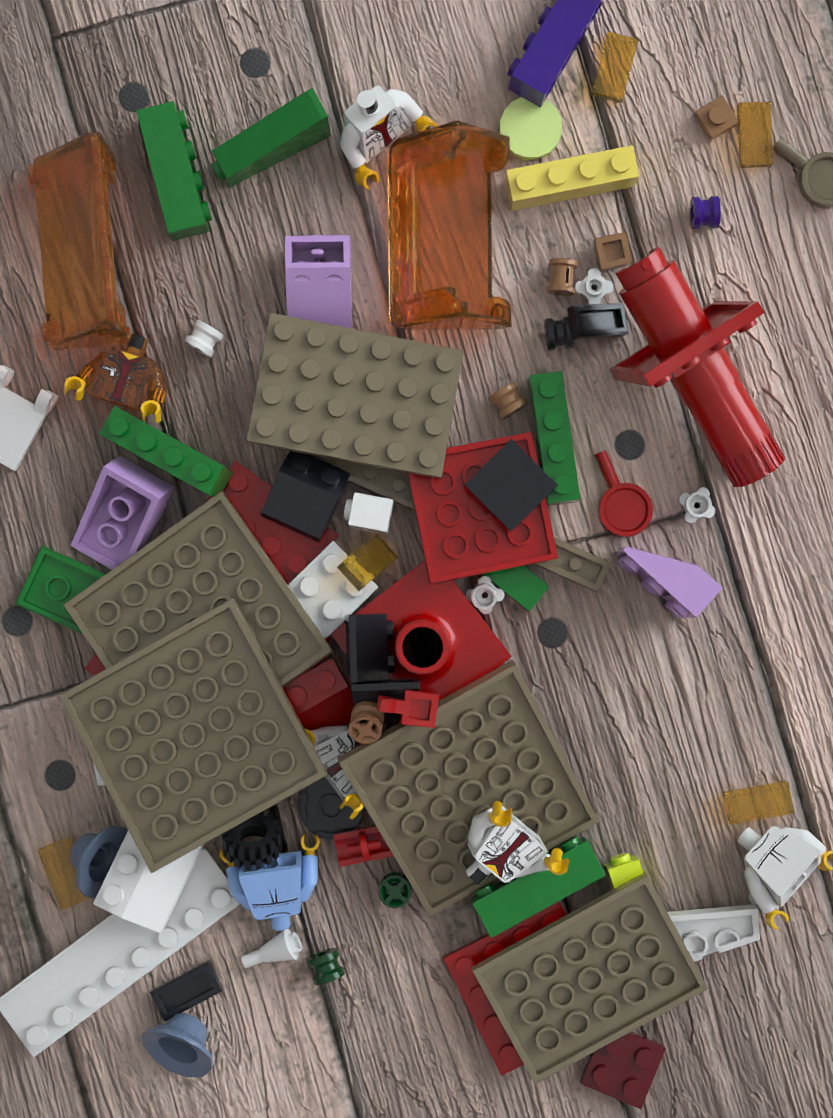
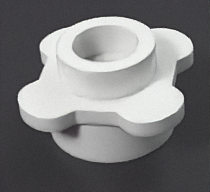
(594, 278)
(705, 509)
(484, 604)

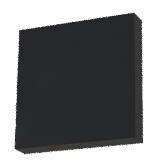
(511, 485)

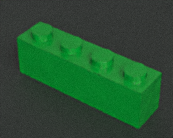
(173, 171)
(554, 435)
(165, 452)
(522, 897)

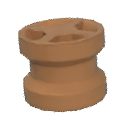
(508, 400)
(369, 730)

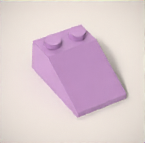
(121, 512)

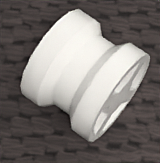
(203, 338)

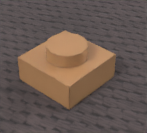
(716, 118)
(612, 251)

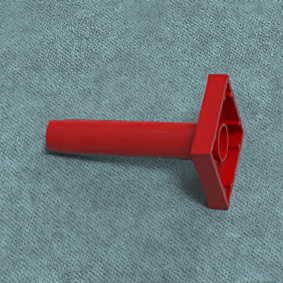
(466, 641)

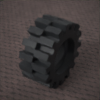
(253, 852)

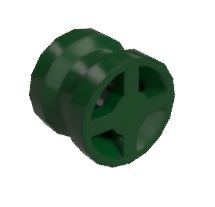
(392, 894)
(325, 966)

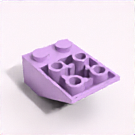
(319, 278)
(681, 584)

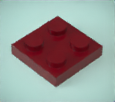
(624, 1068)

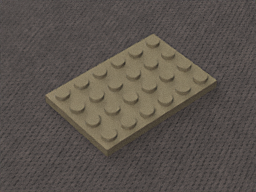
(355, 396)
(589, 978)

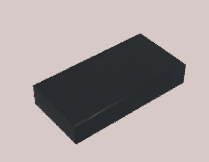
(597, 321)
(186, 990)

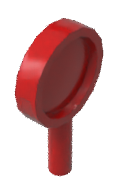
(625, 506)

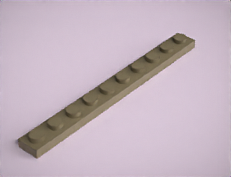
(571, 564)

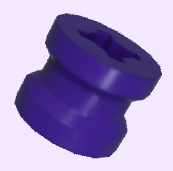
(705, 212)

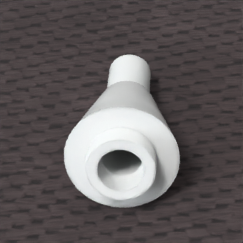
(280, 948)

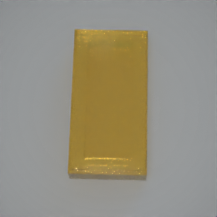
(614, 67)
(755, 134)
(368, 562)
(758, 802)
(61, 873)

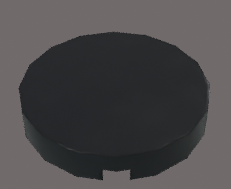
(321, 811)

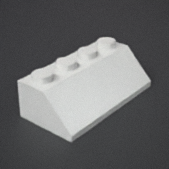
(137, 893)

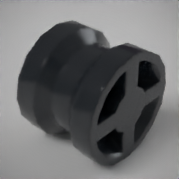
(558, 333)

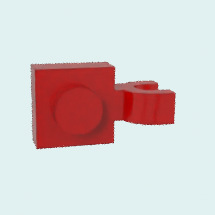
(416, 707)

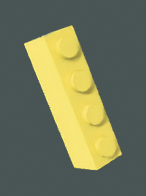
(571, 178)

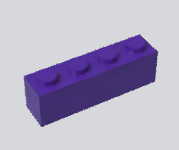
(551, 48)

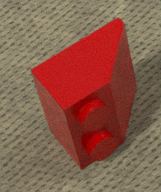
(321, 696)

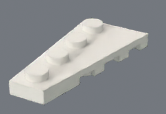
(716, 928)

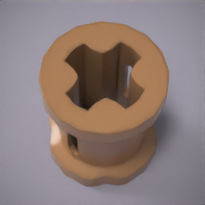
(562, 277)

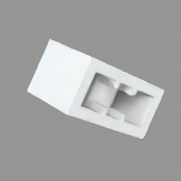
(369, 513)

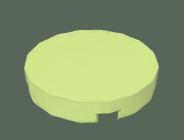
(531, 129)

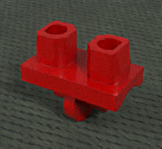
(360, 846)

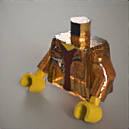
(123, 379)

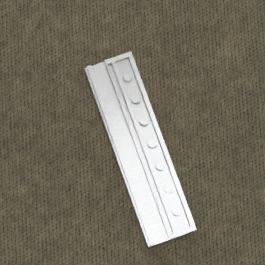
(111, 960)

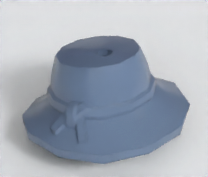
(93, 857)
(180, 1046)

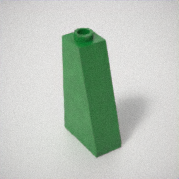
(272, 139)

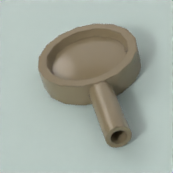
(815, 174)

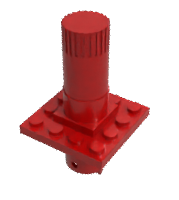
(690, 353)

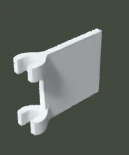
(19, 420)

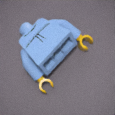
(275, 889)

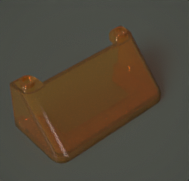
(444, 229)
(78, 245)

